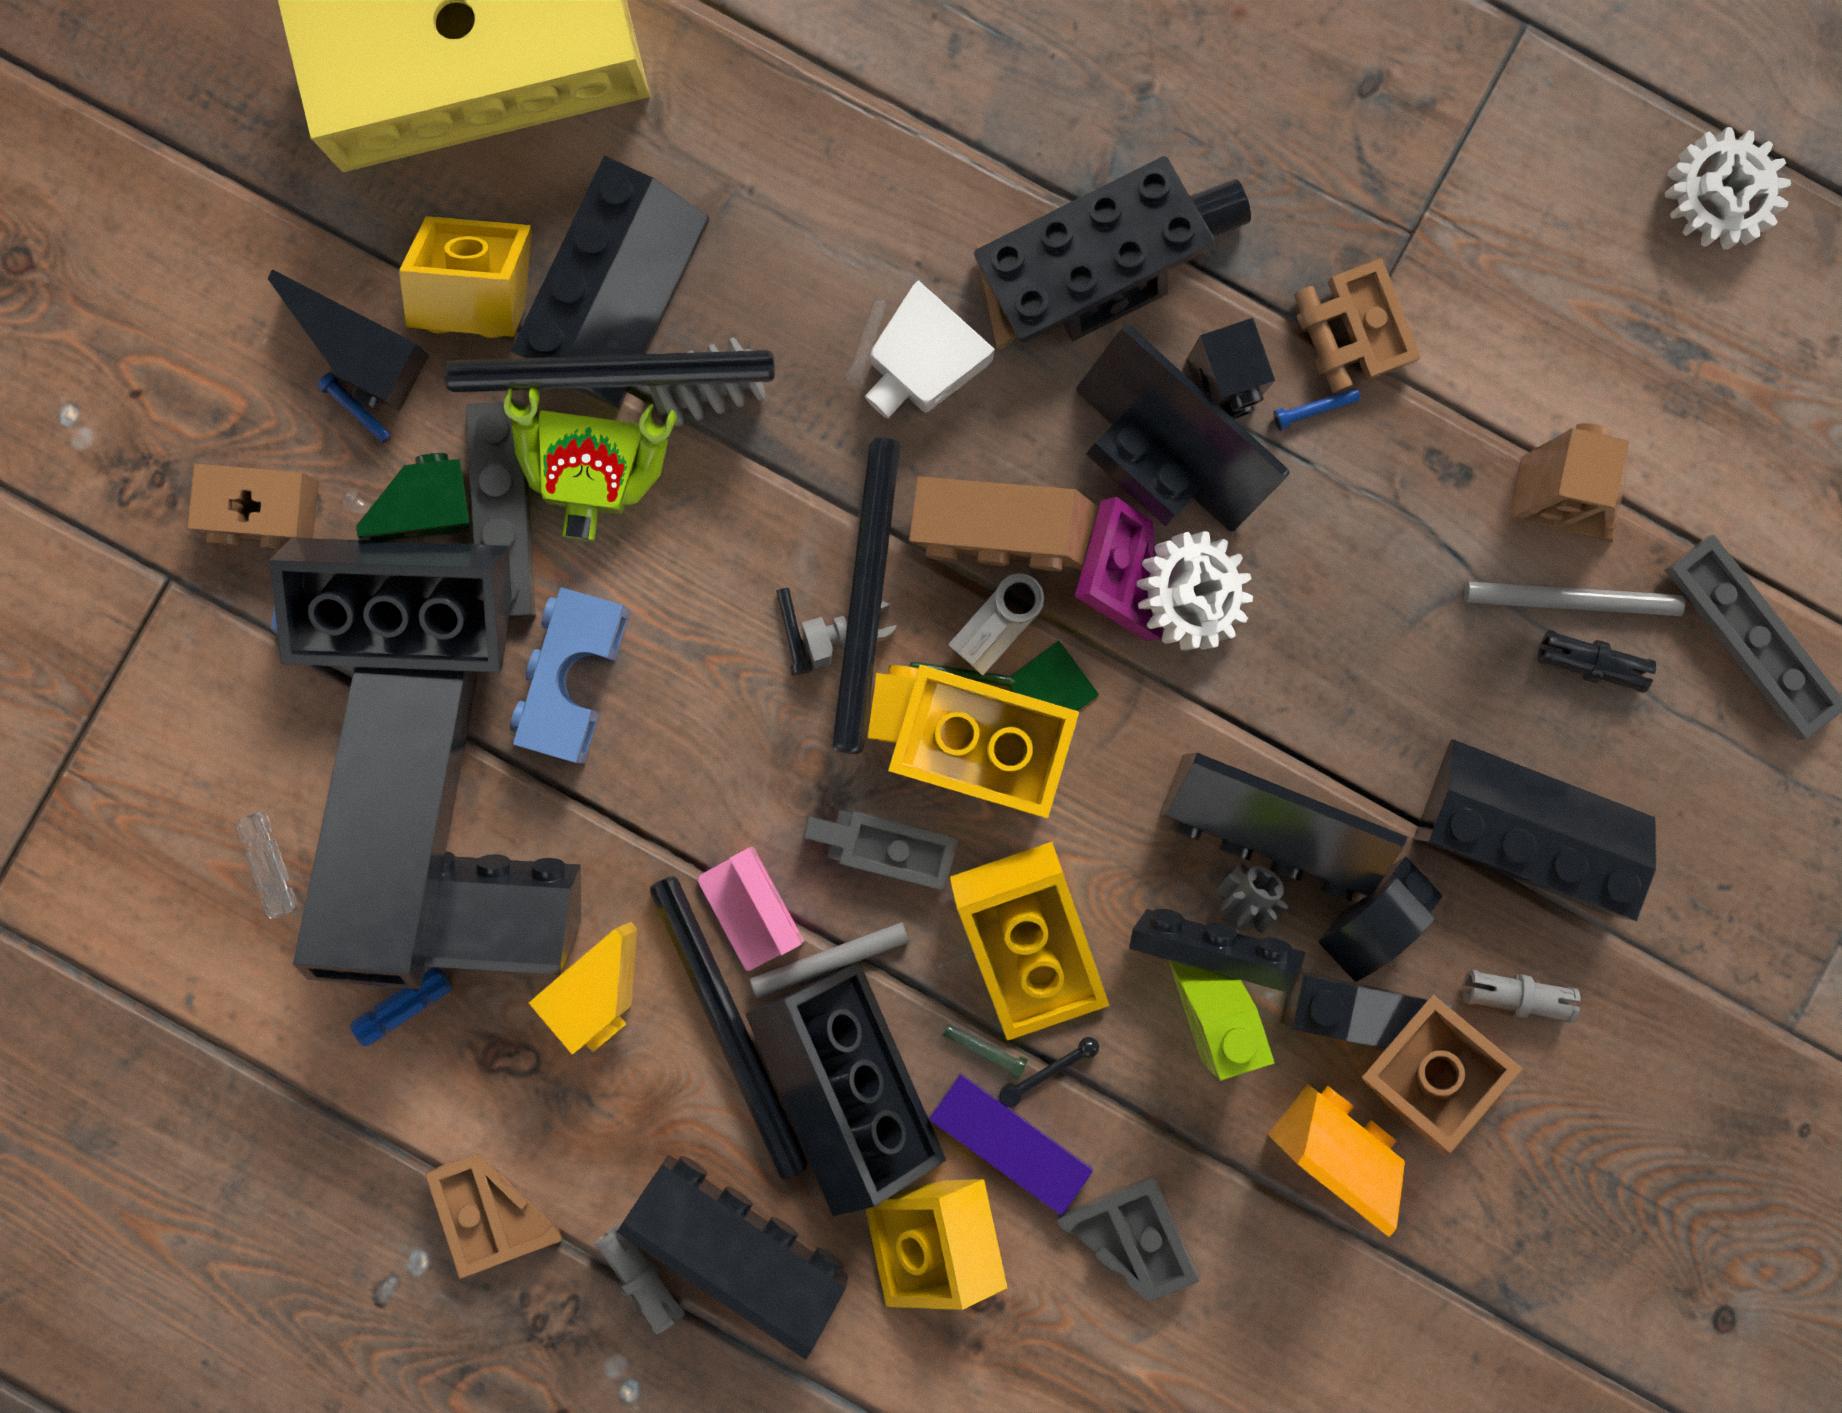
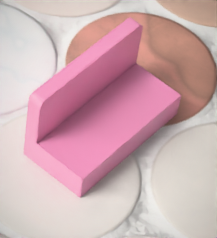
(750, 909)

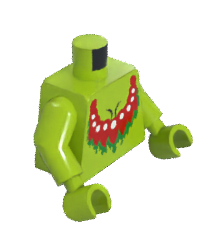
(587, 460)

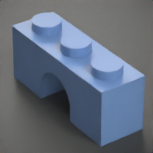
(575, 629)

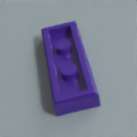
(1010, 1143)

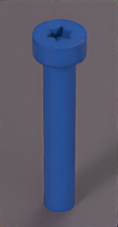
(330, 384)
(1284, 418)

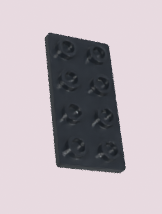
(1096, 254)
(1173, 438)

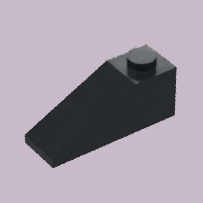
(360, 351)
(1349, 1010)

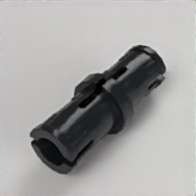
(1596, 661)

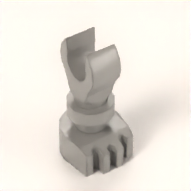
(822, 638)

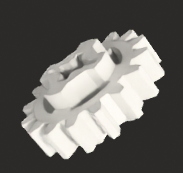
(1722, 195)
(1202, 565)

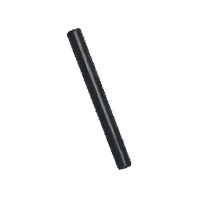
(610, 371)
(866, 596)
(728, 1027)

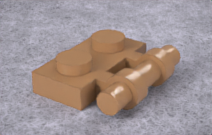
(1372, 320)

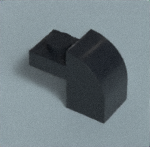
(1383, 924)

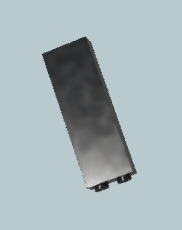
(386, 827)

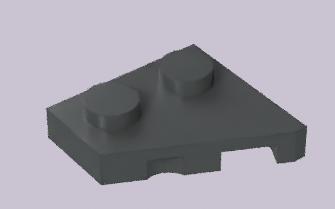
(1135, 1237)

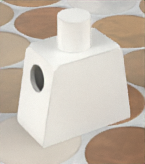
(924, 354)

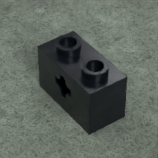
(1232, 367)

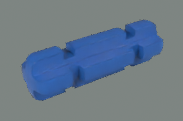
(400, 1007)

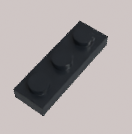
(1218, 949)

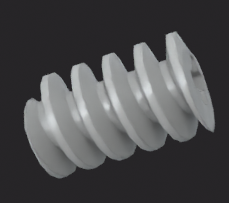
(695, 395)

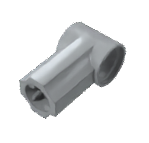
(994, 626)

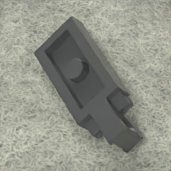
(886, 847)

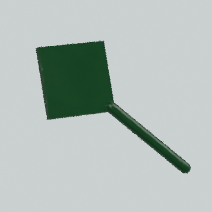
(1047, 677)

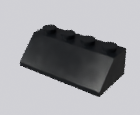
(613, 272)
(392, 604)
(1280, 825)
(1540, 831)
(505, 914)
(846, 1089)
(736, 1254)

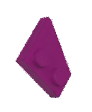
(1114, 565)

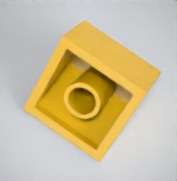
(466, 276)
(593, 993)
(937, 1246)

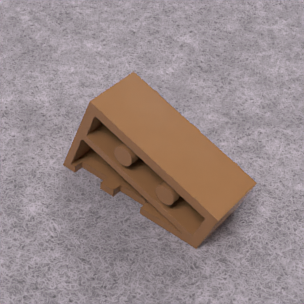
(1573, 482)
(1002, 523)

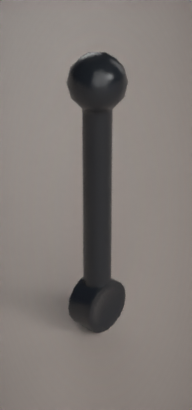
(1011, 1094)

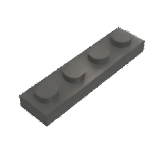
(501, 498)
(1756, 637)

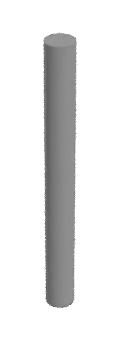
(1574, 598)

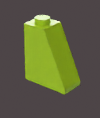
(1222, 1021)

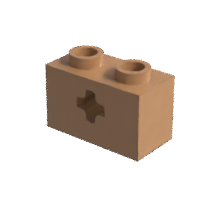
(225, 492)

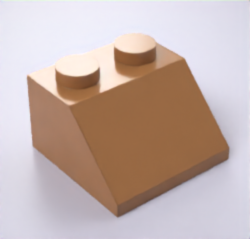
(1440, 1075)

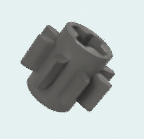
(1251, 898)

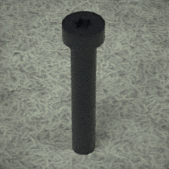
(799, 665)

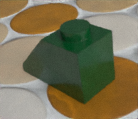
(419, 502)

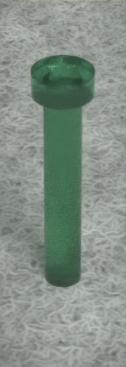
(986, 1050)

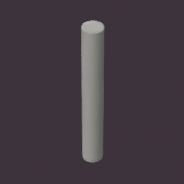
(829, 960)

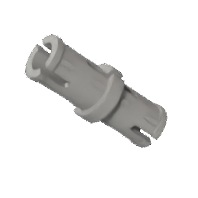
(1521, 996)
(639, 1280)

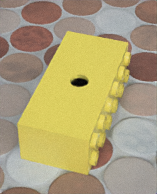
(447, 72)

